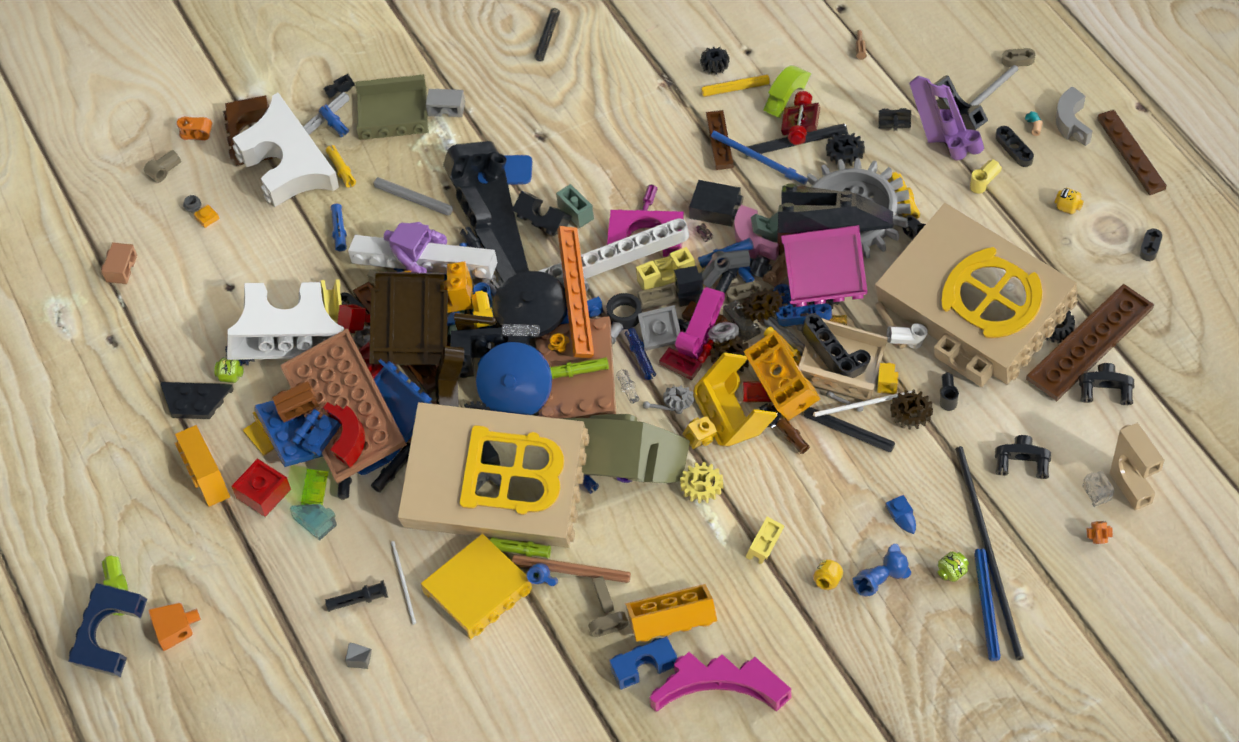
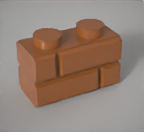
(295, 401)

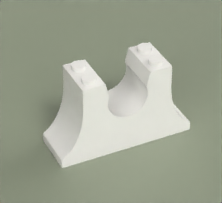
(283, 137)
(279, 333)

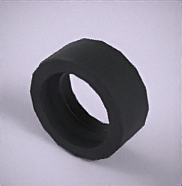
(624, 299)

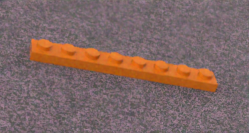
(575, 292)

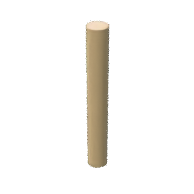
(887, 319)

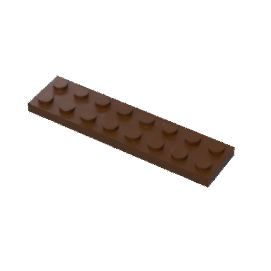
(1089, 342)

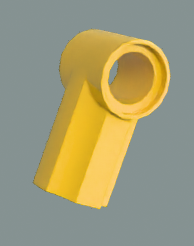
(481, 306)

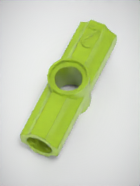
(113, 574)

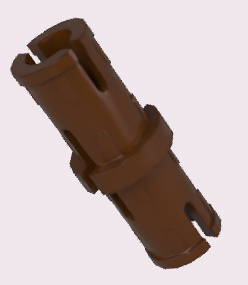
(793, 435)

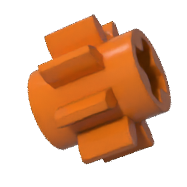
(1099, 532)

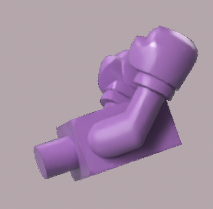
(410, 241)

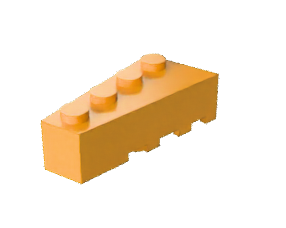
(201, 465)

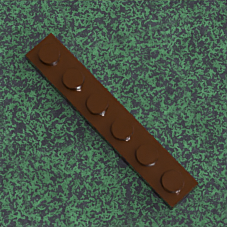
(1131, 152)

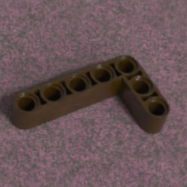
(447, 376)

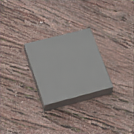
(659, 327)

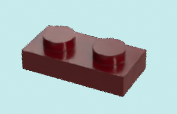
(680, 363)

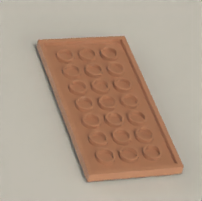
(343, 379)

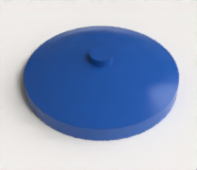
(514, 379)

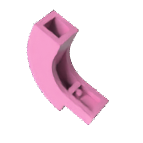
(744, 230)

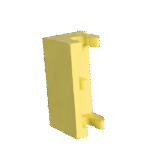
(765, 540)

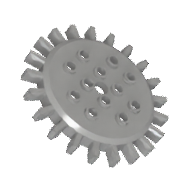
(868, 184)

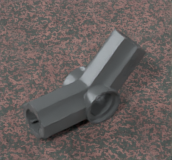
(733, 259)

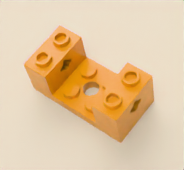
(458, 286)
(789, 389)

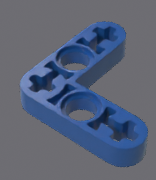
(793, 313)

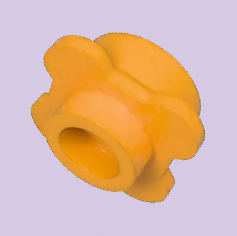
(558, 338)

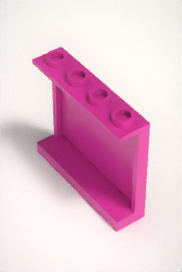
(825, 265)

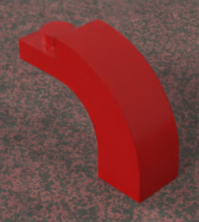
(352, 439)

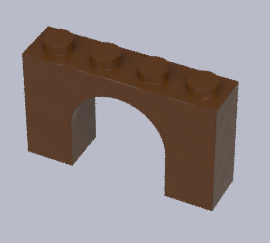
(241, 114)

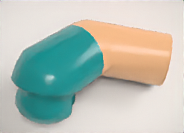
(1037, 122)

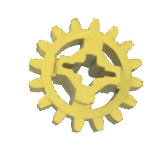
(701, 482)

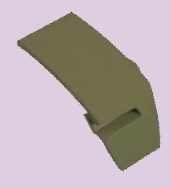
(633, 449)

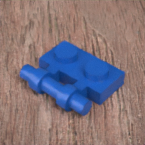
(320, 435)

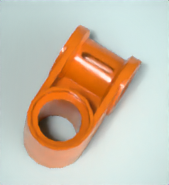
(196, 128)

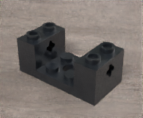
(477, 344)

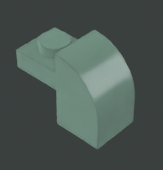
(766, 226)

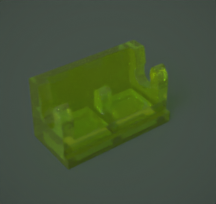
(314, 487)

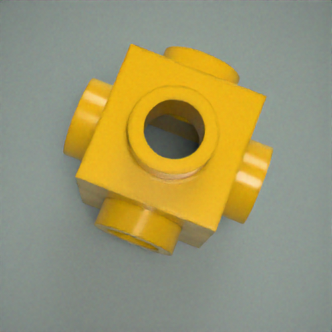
(700, 432)

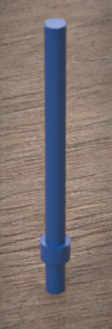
(789, 172)

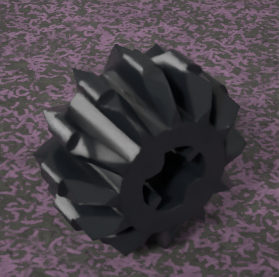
(714, 60)

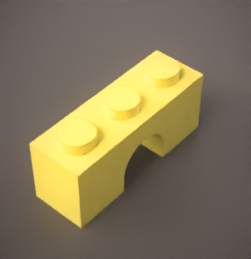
(651, 276)

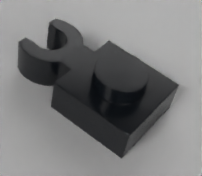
(340, 85)

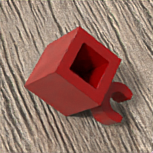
(352, 317)

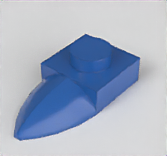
(902, 513)

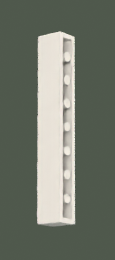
(435, 257)

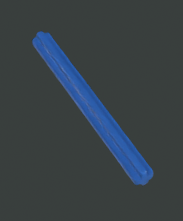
(987, 605)

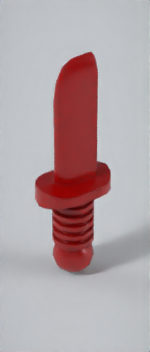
(706, 351)

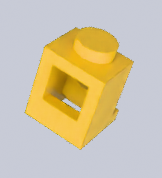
(887, 379)

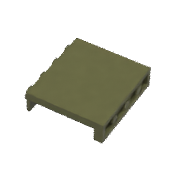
(392, 107)

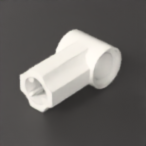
(905, 335)

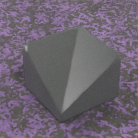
(358, 656)

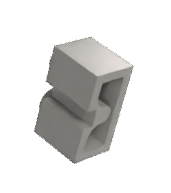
(445, 102)

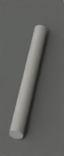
(995, 85)

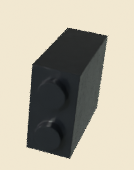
(715, 203)

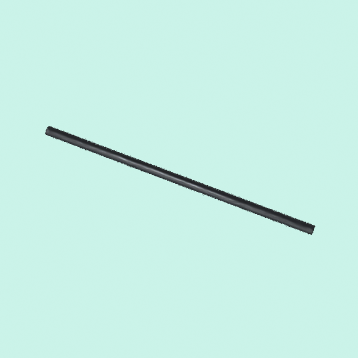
(989, 554)

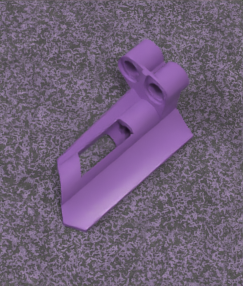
(944, 124)

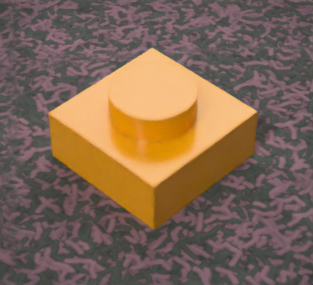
(206, 216)

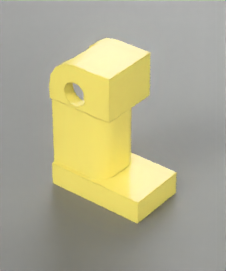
(331, 299)

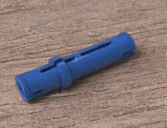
(340, 242)
(742, 245)

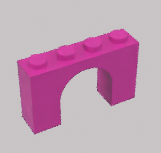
(625, 222)

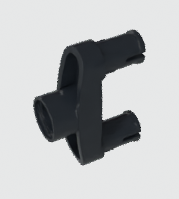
(1106, 378)
(1023, 450)

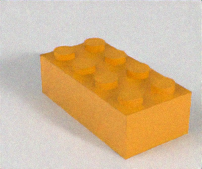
(671, 613)

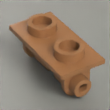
(778, 272)

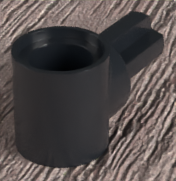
(948, 391)

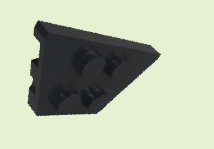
(194, 399)

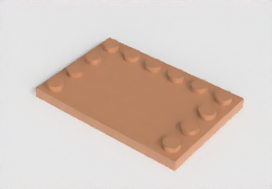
(583, 393)

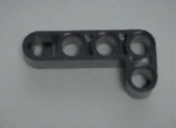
(816, 329)

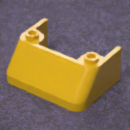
(717, 401)

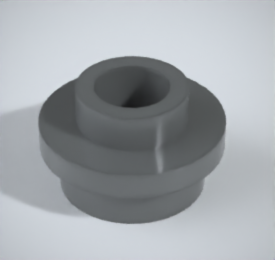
(192, 203)

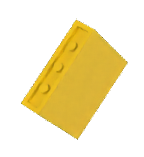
(477, 585)

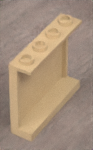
(852, 340)

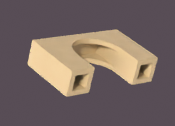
(1133, 462)

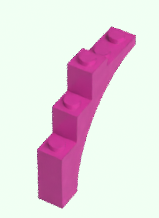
(721, 674)

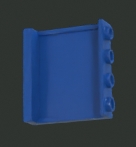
(400, 398)

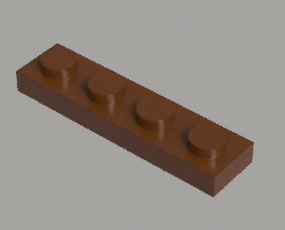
(721, 151)

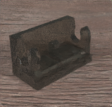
(747, 328)

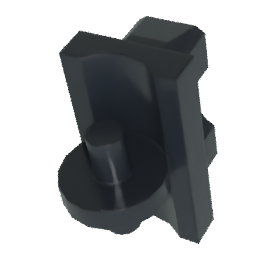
(895, 118)

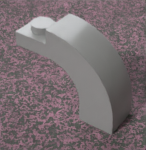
(1067, 124)

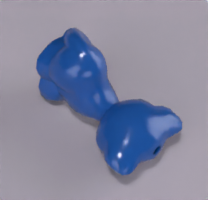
(894, 565)

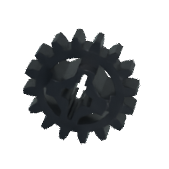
(845, 147)

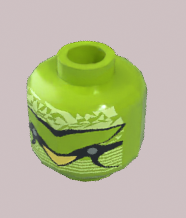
(228, 370)
(952, 566)

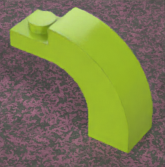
(783, 87)

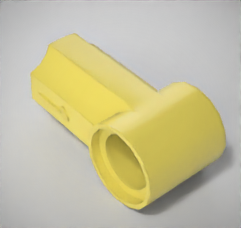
(983, 176)

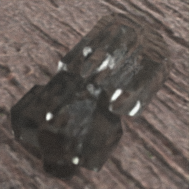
(705, 233)

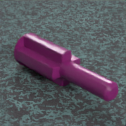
(649, 196)

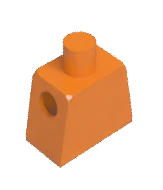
(173, 624)

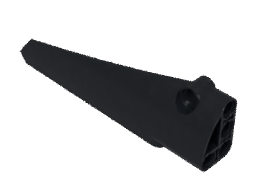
(487, 204)

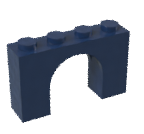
(102, 603)

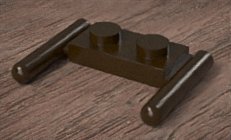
(469, 322)

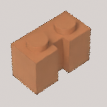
(118, 263)

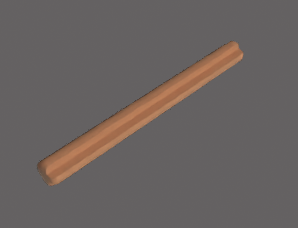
(573, 569)

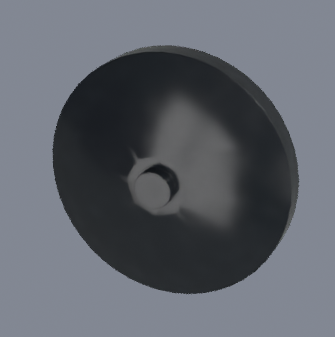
(531, 300)

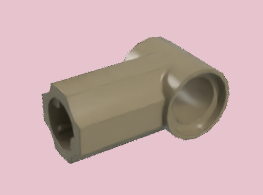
(158, 169)

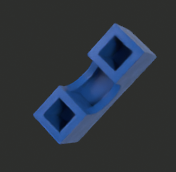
(657, 653)

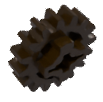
(762, 304)
(731, 346)
(911, 407)

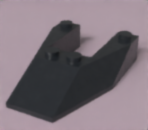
(821, 209)

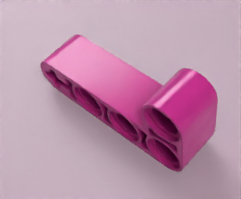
(702, 321)

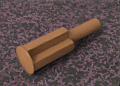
(860, 46)

